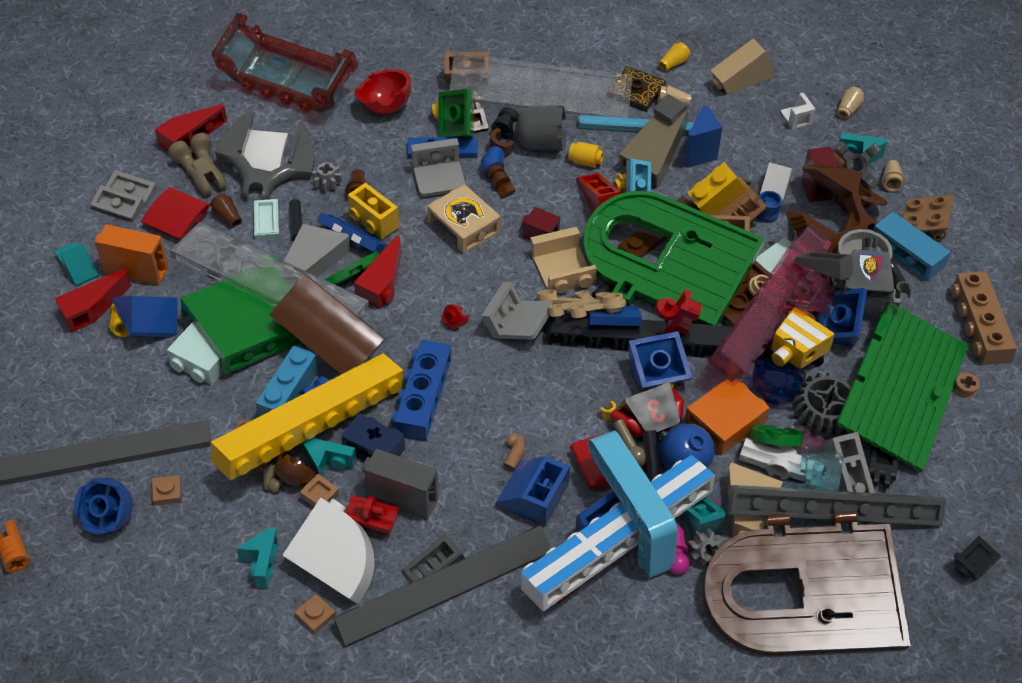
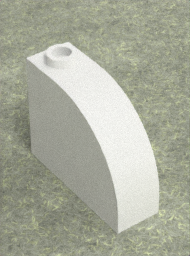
(334, 550)

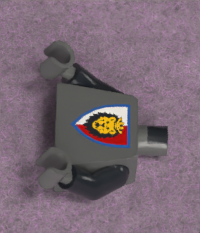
(874, 272)

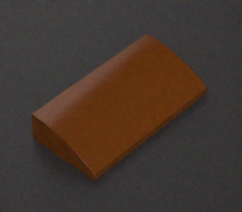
(326, 326)

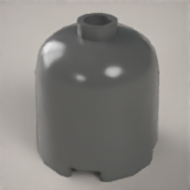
(541, 128)

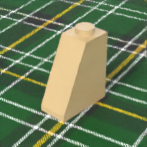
(743, 68)
(743, 476)

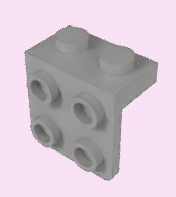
(437, 167)
(514, 319)

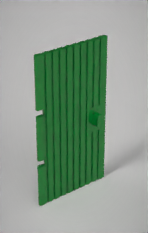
(903, 386)

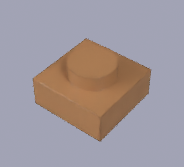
(318, 488)
(166, 490)
(315, 614)

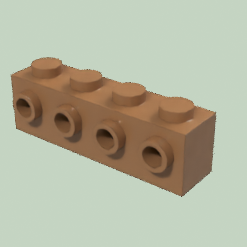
(983, 318)

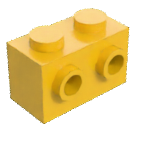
(717, 190)
(373, 211)

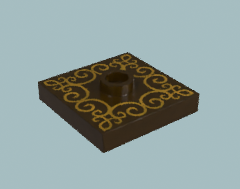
(643, 89)

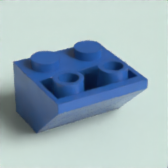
(535, 488)

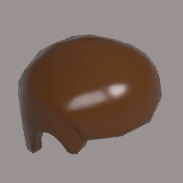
(293, 471)

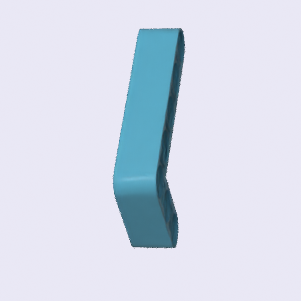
(640, 500)

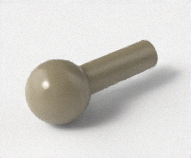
(637, 451)

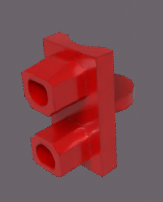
(678, 313)
(372, 514)

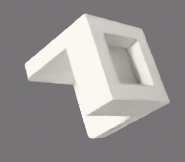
(801, 114)

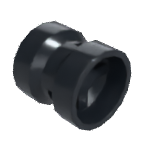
(505, 121)

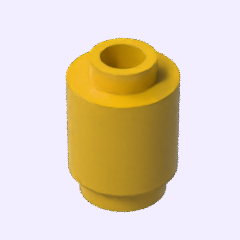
(586, 154)

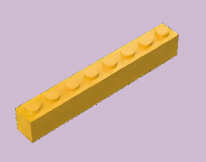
(305, 416)

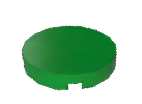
(776, 436)

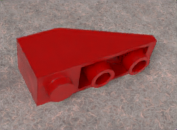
(92, 300)

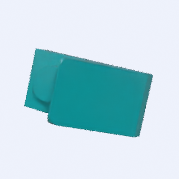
(859, 143)
(77, 263)
(322, 452)
(704, 516)
(261, 553)

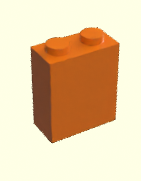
(135, 251)
(727, 413)

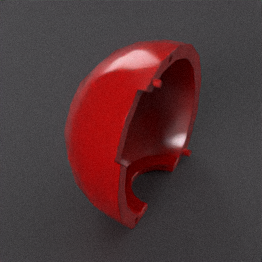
(384, 91)

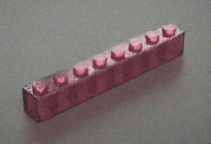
(766, 308)

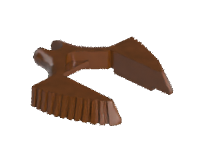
(842, 182)

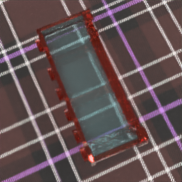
(282, 67)

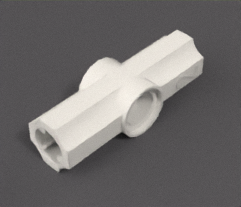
(775, 459)

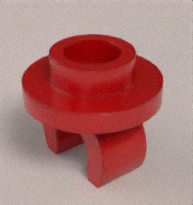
(453, 316)

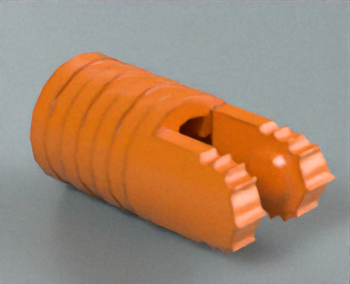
(12, 549)

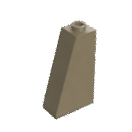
(656, 144)

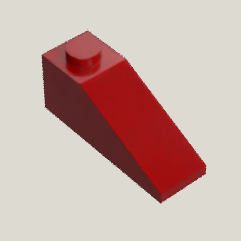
(190, 124)
(596, 189)
(380, 278)

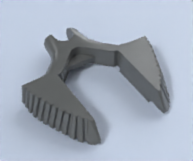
(232, 148)

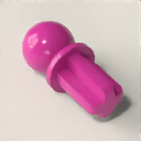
(681, 560)

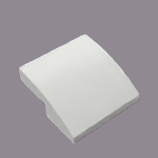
(265, 149)

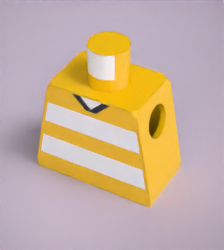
(800, 340)

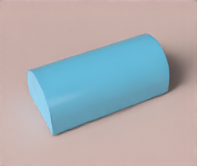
(638, 175)

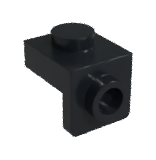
(976, 559)

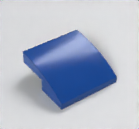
(626, 317)

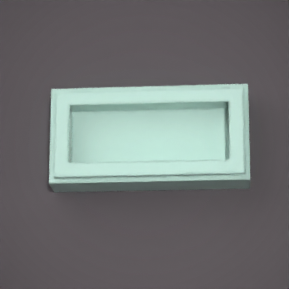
(266, 219)

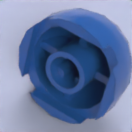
(686, 441)
(103, 505)

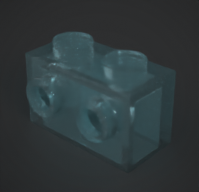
(821, 470)

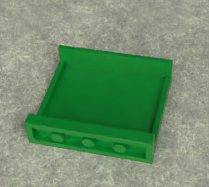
(236, 325)

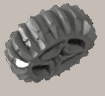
(814, 397)

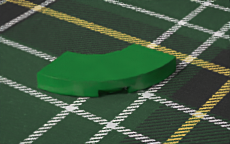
(352, 269)

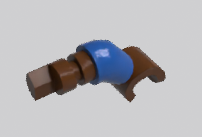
(493, 165)

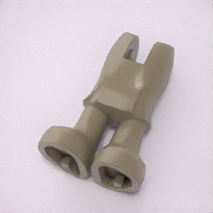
(201, 169)

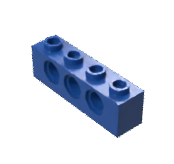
(422, 389)

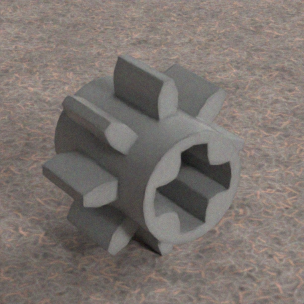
(326, 176)
(700, 541)

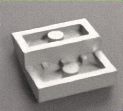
(124, 195)

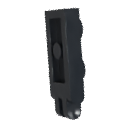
(882, 466)

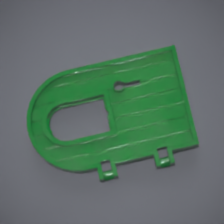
(708, 272)

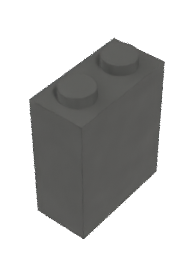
(401, 483)

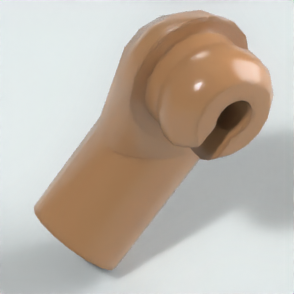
(517, 446)

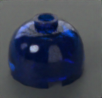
(776, 382)

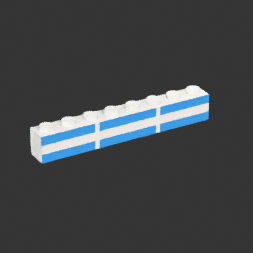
(609, 536)

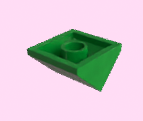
(456, 113)

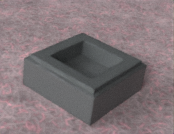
(669, 109)

